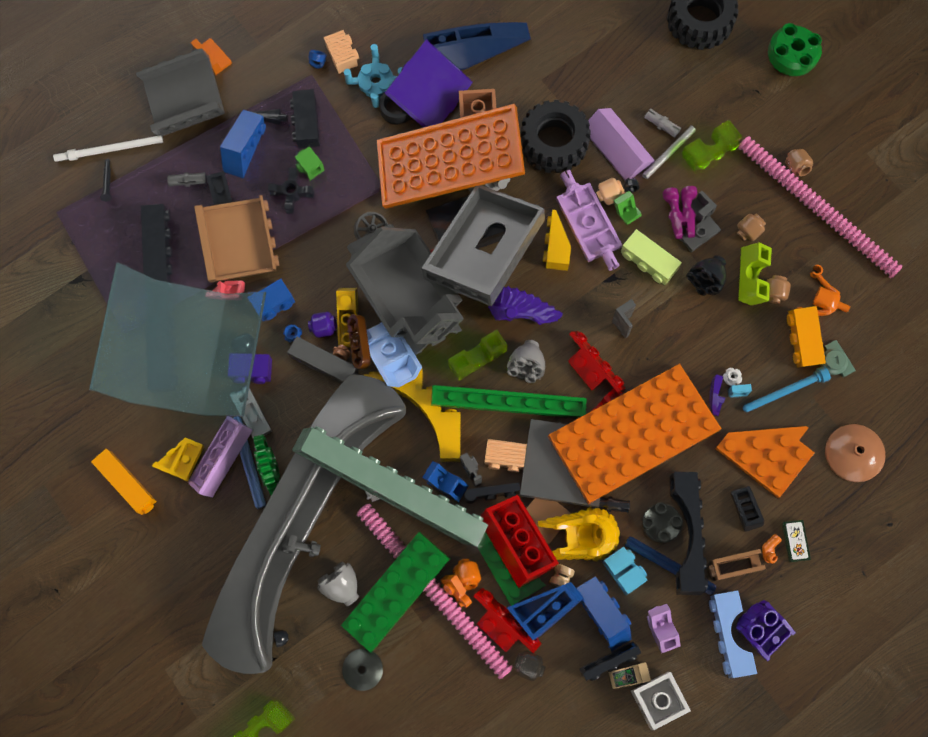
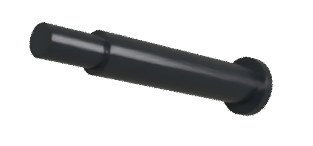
(105, 196)

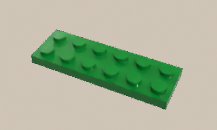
(395, 592)

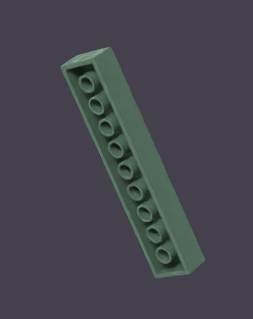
(389, 486)

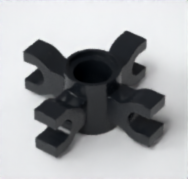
(291, 183)

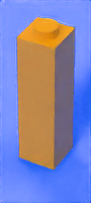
(124, 482)

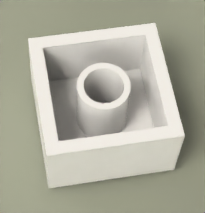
(660, 700)

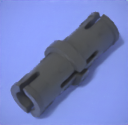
(186, 179)

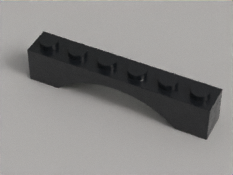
(685, 492)

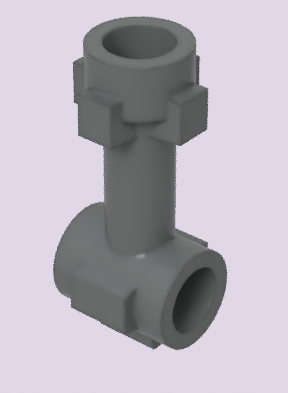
(290, 545)

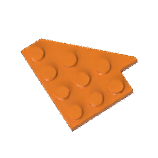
(768, 455)

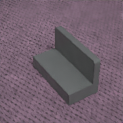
(621, 318)

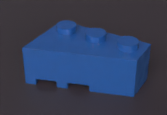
(241, 143)
(544, 610)
(605, 613)

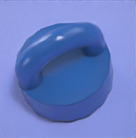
(318, 56)

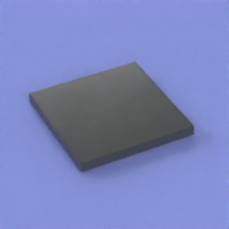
(544, 471)

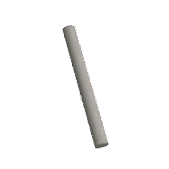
(668, 152)

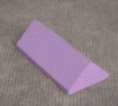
(618, 144)
(219, 457)

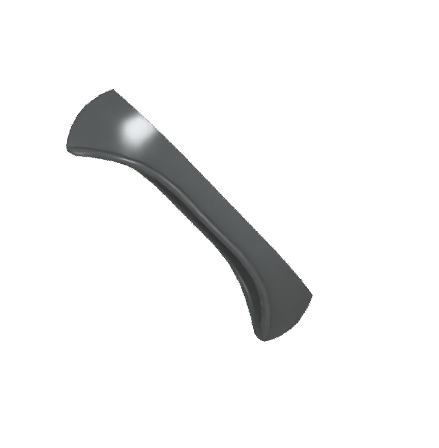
(245, 612)

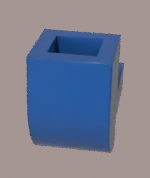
(445, 482)

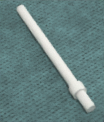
(74, 154)

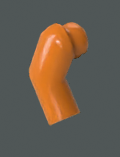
(768, 549)

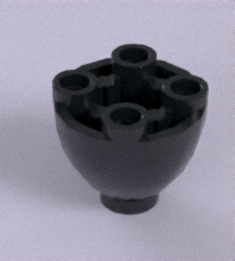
(708, 275)

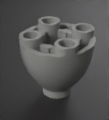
(527, 362)
(340, 585)

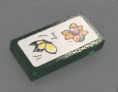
(796, 541)

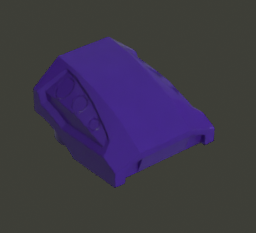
(764, 628)

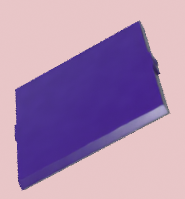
(428, 86)

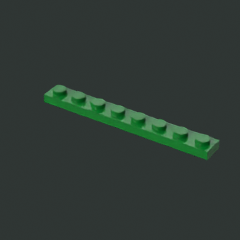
(508, 401)

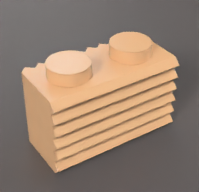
(341, 51)
(505, 454)

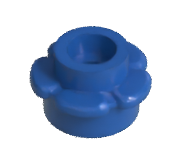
(289, 329)

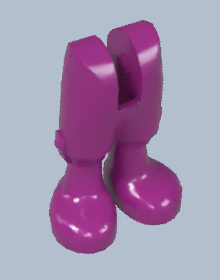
(679, 218)

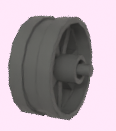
(370, 227)

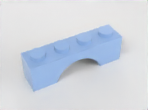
(737, 661)

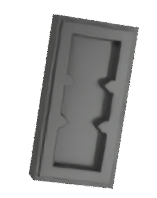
(703, 232)

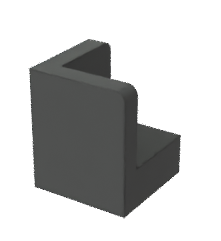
(703, 206)

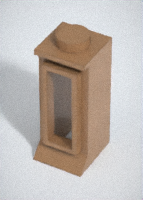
(715, 572)

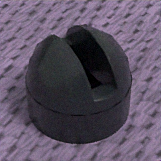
(631, 185)
(280, 637)

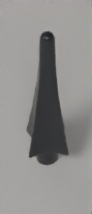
(273, 116)

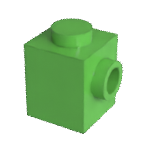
(308, 163)

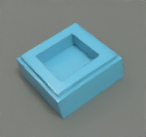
(739, 390)

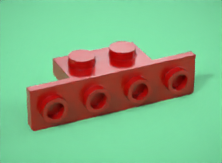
(591, 366)
(501, 625)

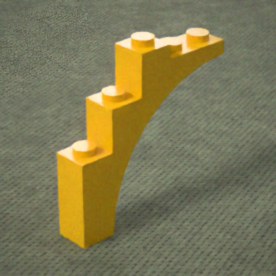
(445, 424)

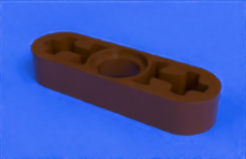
(361, 352)

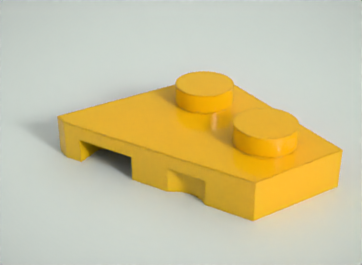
(181, 459)

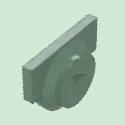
(837, 360)

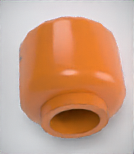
(468, 573)

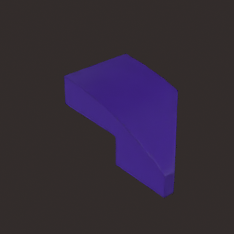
(715, 400)

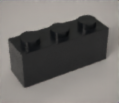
(305, 118)

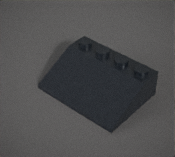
(443, 215)

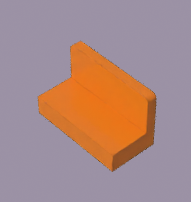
(218, 58)

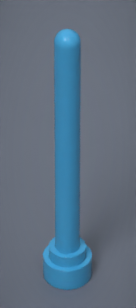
(820, 375)

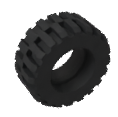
(701, 33)
(556, 115)

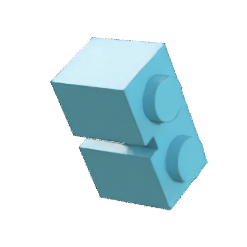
(625, 571)

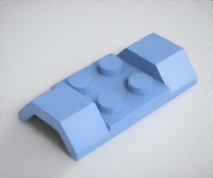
(392, 357)

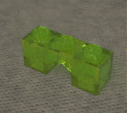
(700, 155)
(487, 350)
(274, 716)

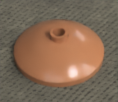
(843, 455)

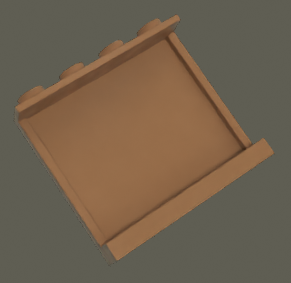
(236, 239)

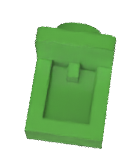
(627, 208)

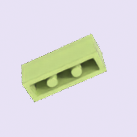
(650, 257)

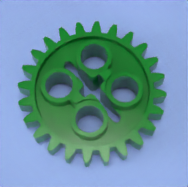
(266, 463)

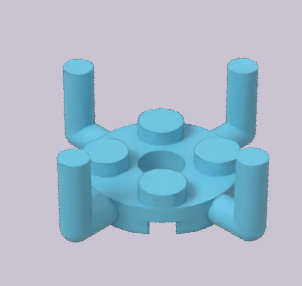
(370, 71)

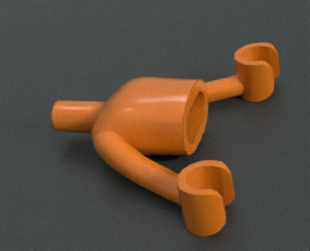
(827, 297)

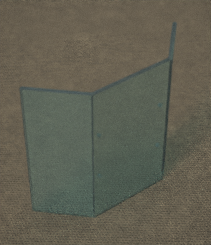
(177, 345)

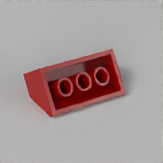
(518, 541)

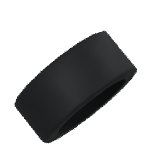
(389, 117)

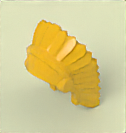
(588, 534)

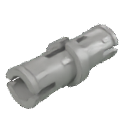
(662, 122)

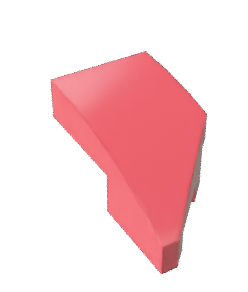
(230, 287)

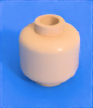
(610, 190)

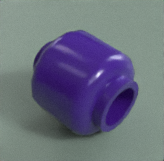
(322, 324)

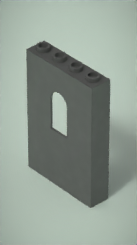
(471, 271)

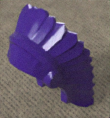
(518, 304)

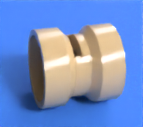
(558, 580)

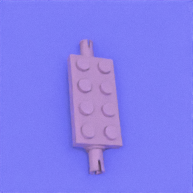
(588, 221)

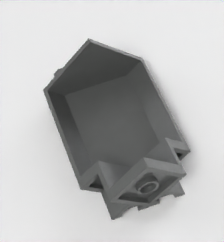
(391, 277)

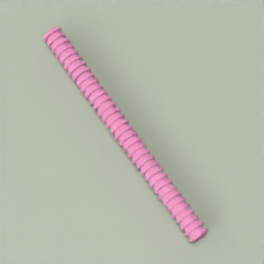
(820, 207)
(438, 596)

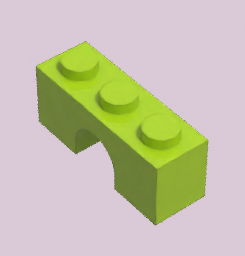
(753, 260)

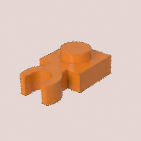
(455, 588)

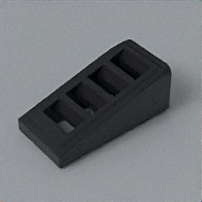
(754, 524)

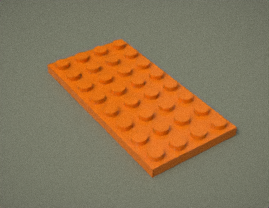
(450, 156)
(634, 433)

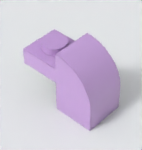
(663, 628)

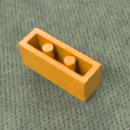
(806, 337)

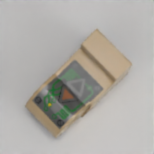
(629, 676)

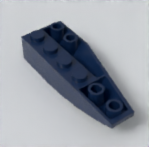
(478, 42)

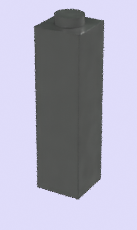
(321, 360)

